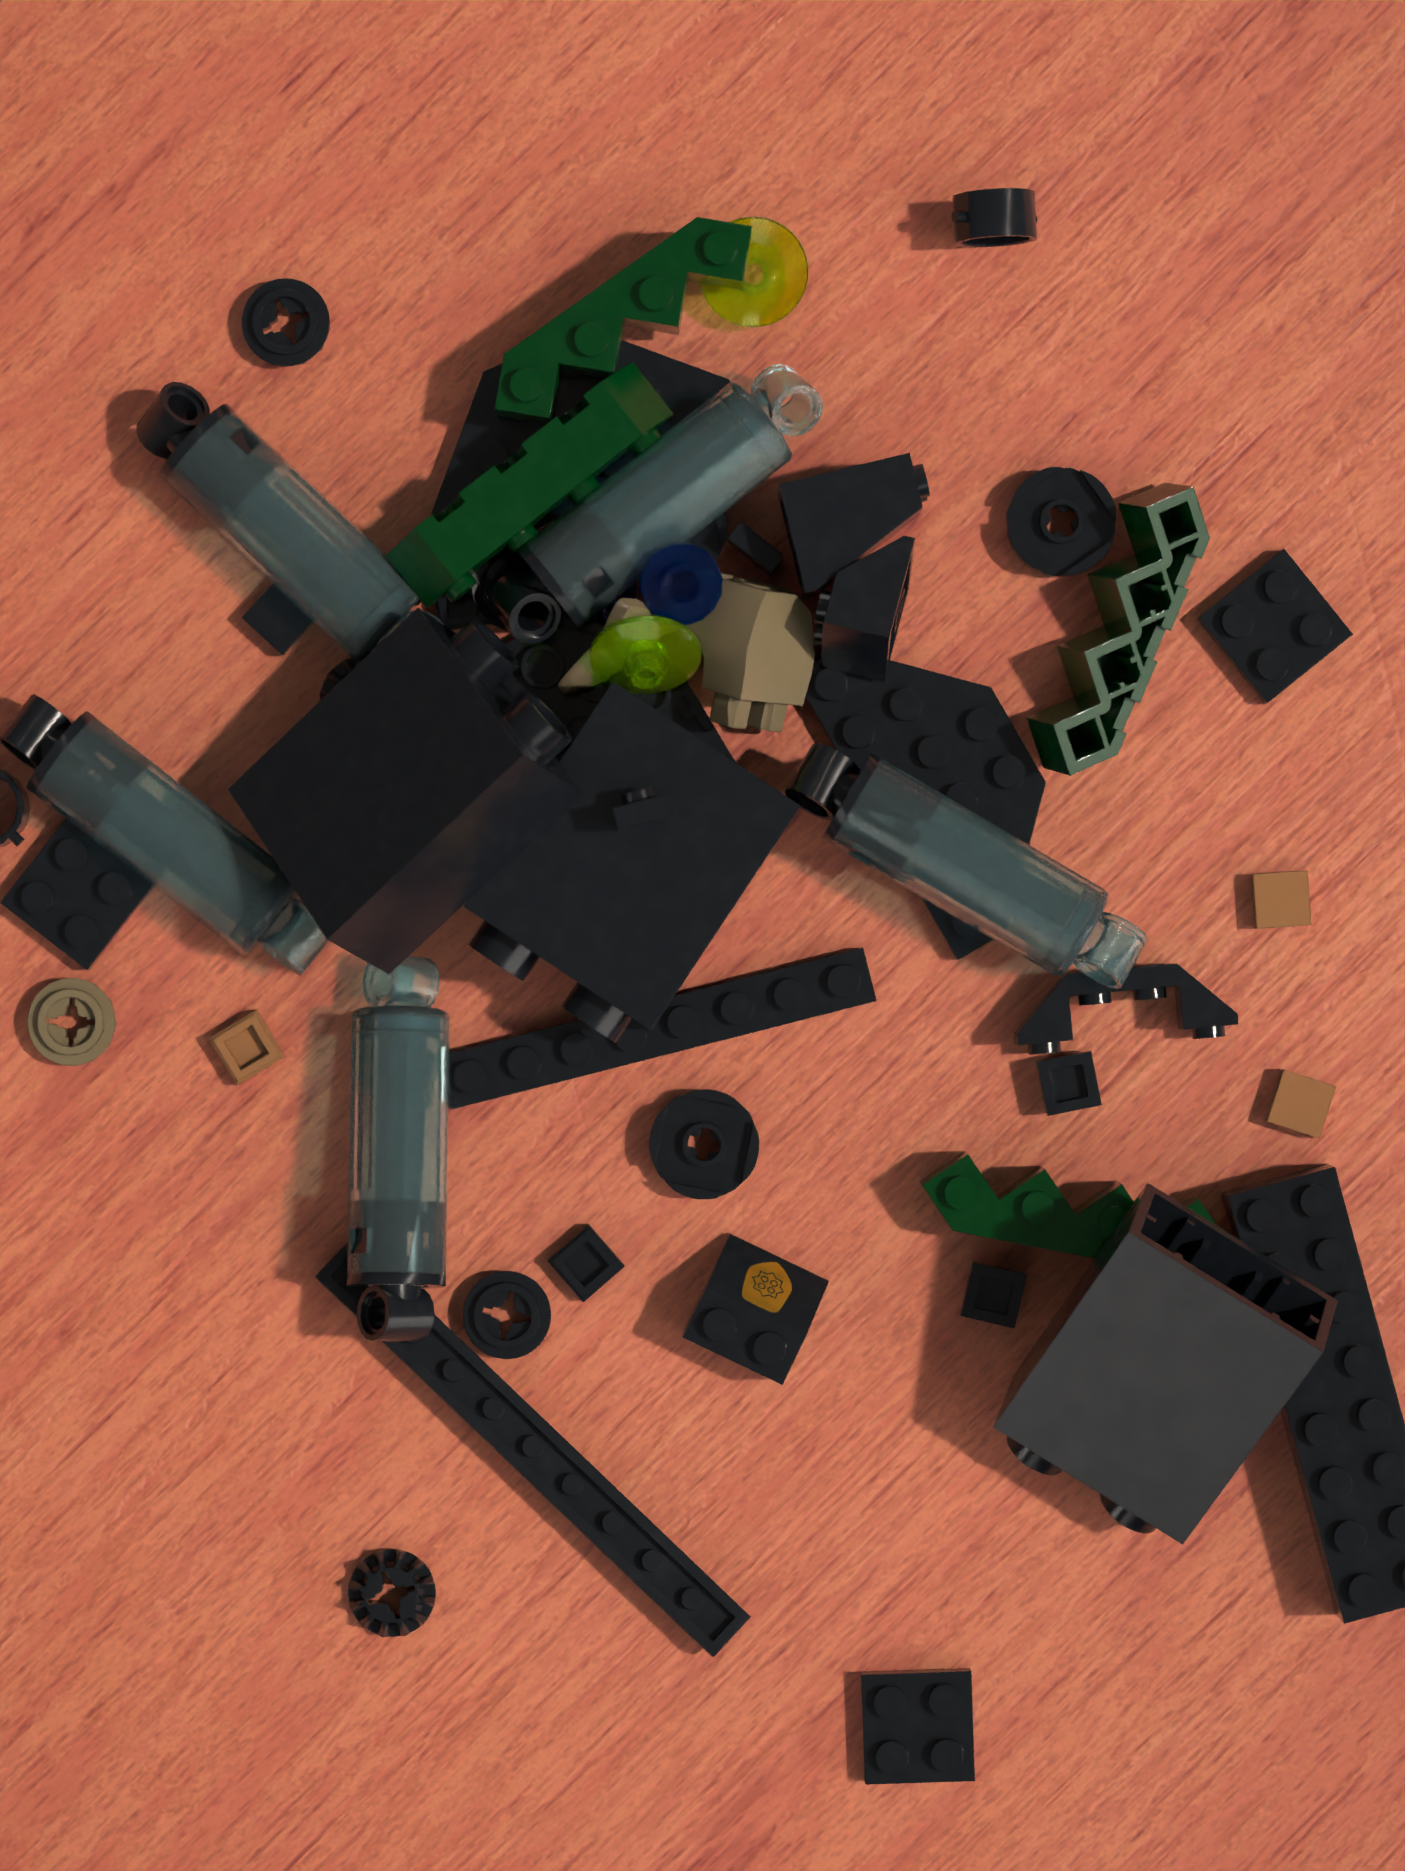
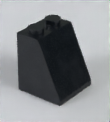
(848, 515)

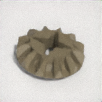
(55, 1002)

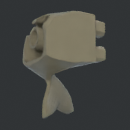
(752, 649)

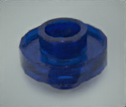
(681, 582)

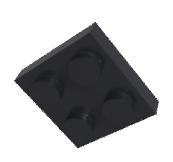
(1274, 626)
(77, 894)
(917, 1726)

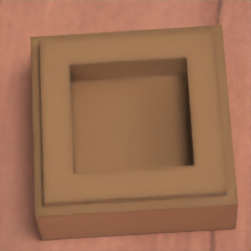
(1281, 899)
(247, 1047)
(1300, 1103)

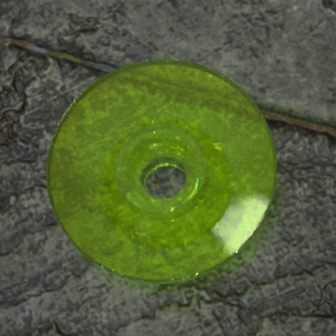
(783, 284)
(645, 654)

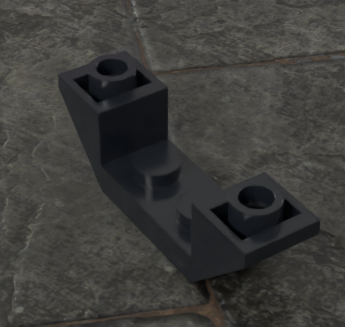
(1195, 1005)

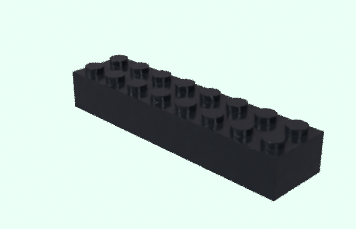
(1346, 1410)

